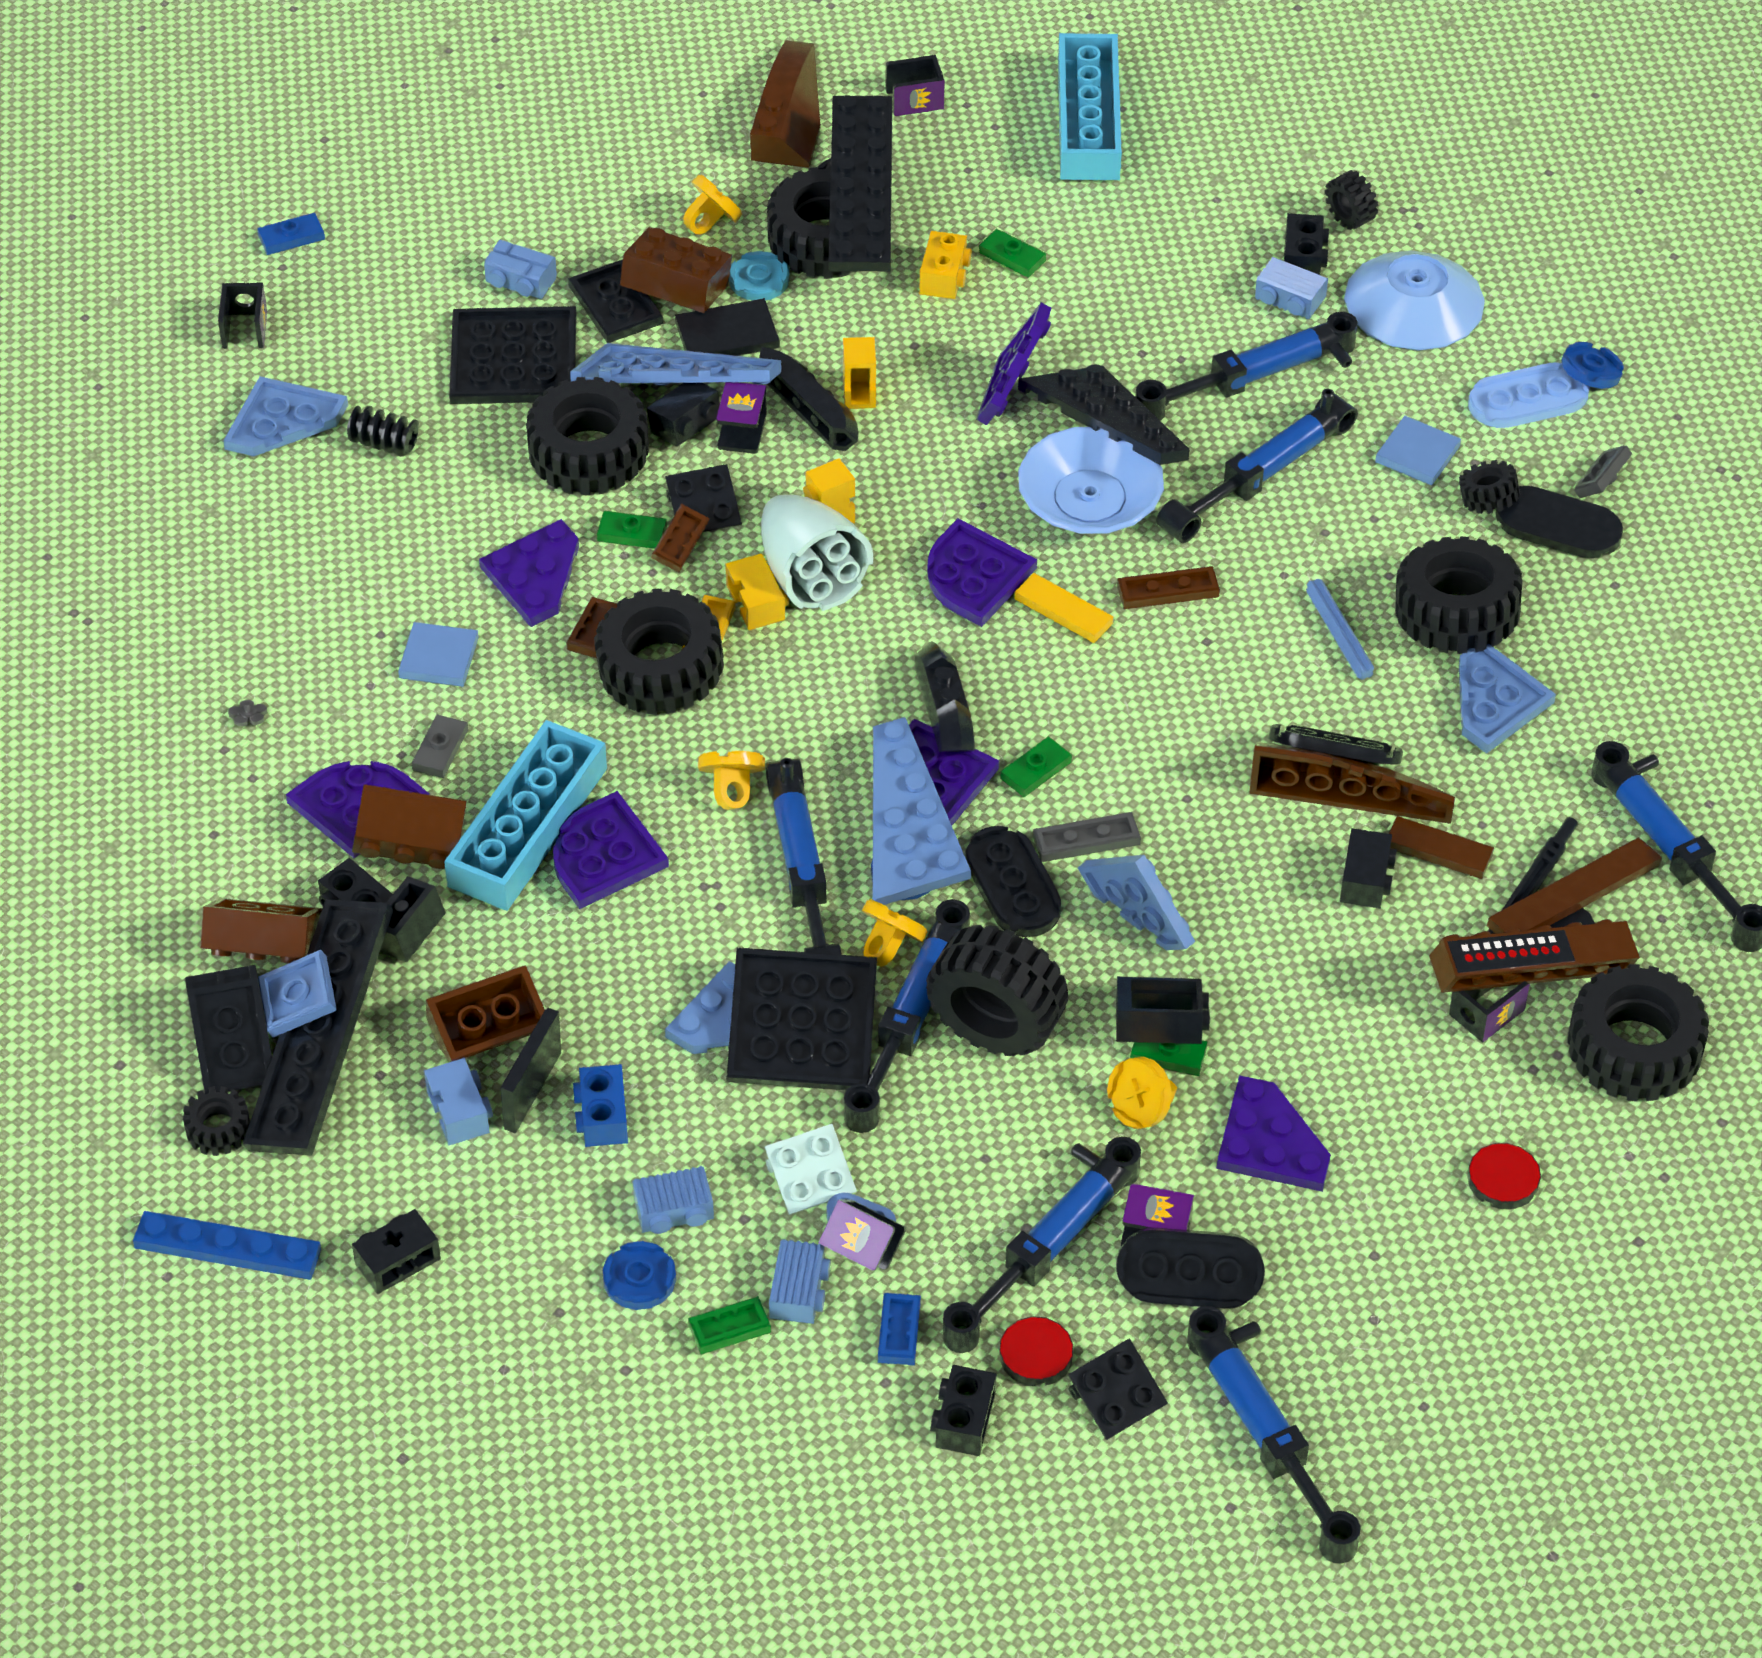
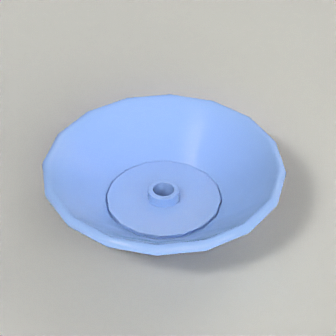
(1414, 300)
(1089, 481)

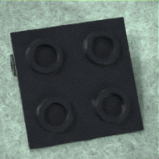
(708, 493)
(1117, 1389)

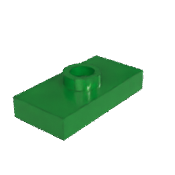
(1012, 253)
(631, 529)
(1036, 766)
(1173, 1056)
(729, 1325)

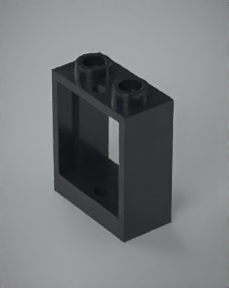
(1161, 1010)

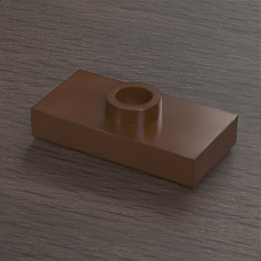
(680, 538)
(583, 635)

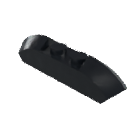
(812, 402)
(944, 699)

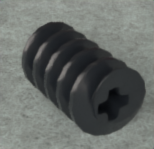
(382, 432)

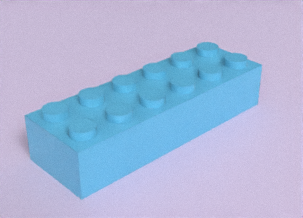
(1089, 107)
(525, 815)

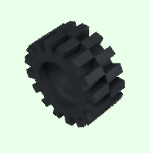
(1351, 200)
(1489, 486)
(216, 1104)

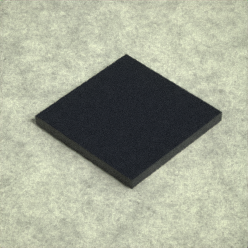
(510, 353)
(801, 1019)

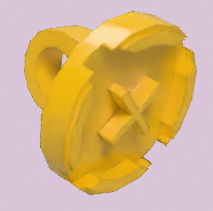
(712, 204)
(733, 770)
(889, 932)
(1140, 1092)

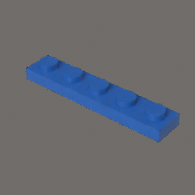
(227, 1245)

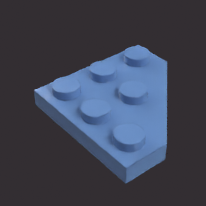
(282, 414)
(1497, 697)
(1144, 902)
(707, 1017)

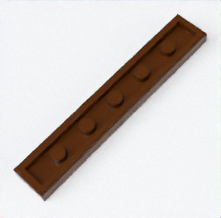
(1578, 888)

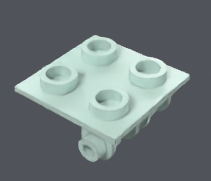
(809, 1168)

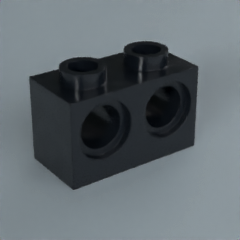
(1305, 241)
(351, 883)
(968, 1410)

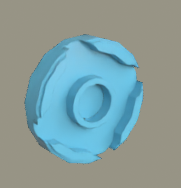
(759, 276)

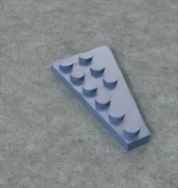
(668, 366)
(911, 831)

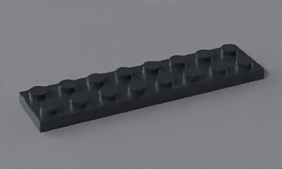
(861, 184)
(312, 1055)

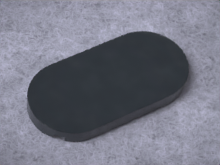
(1562, 523)
(1336, 744)
(1013, 881)
(1190, 1267)

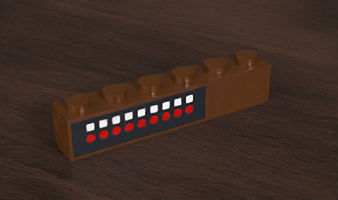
(1532, 955)

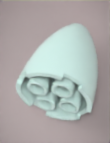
(813, 551)

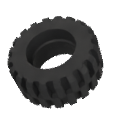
(789, 216)
(594, 463)
(1457, 622)
(663, 682)
(997, 990)
(1630, 1067)

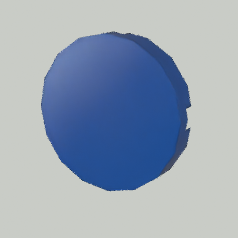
(1592, 366)
(639, 1275)

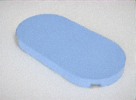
(1526, 396)

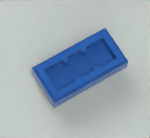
(291, 233)
(899, 1329)

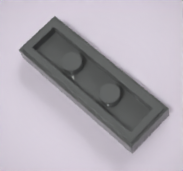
(1086, 837)

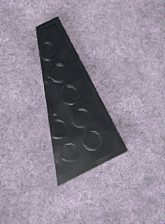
(1102, 402)

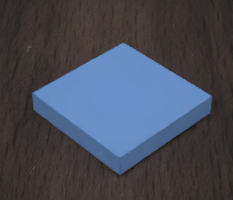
(1418, 450)
(438, 654)
(297, 993)

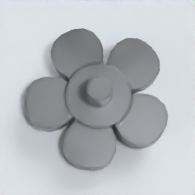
(247, 713)

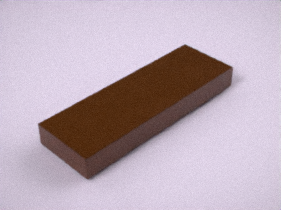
(1168, 587)
(1440, 847)

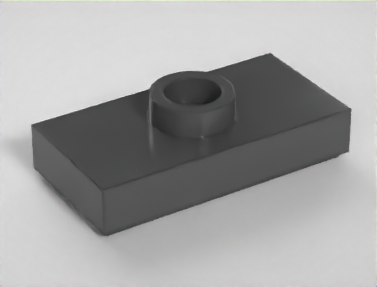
(1603, 471)
(440, 746)

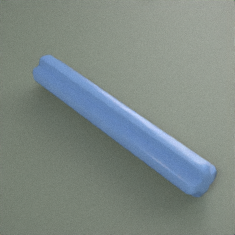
(1340, 629)

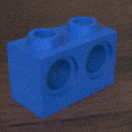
(602, 1105)

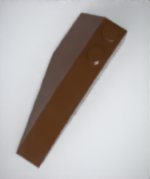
(788, 109)
(1344, 783)

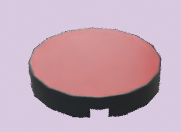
(1504, 1175)
(1036, 1351)

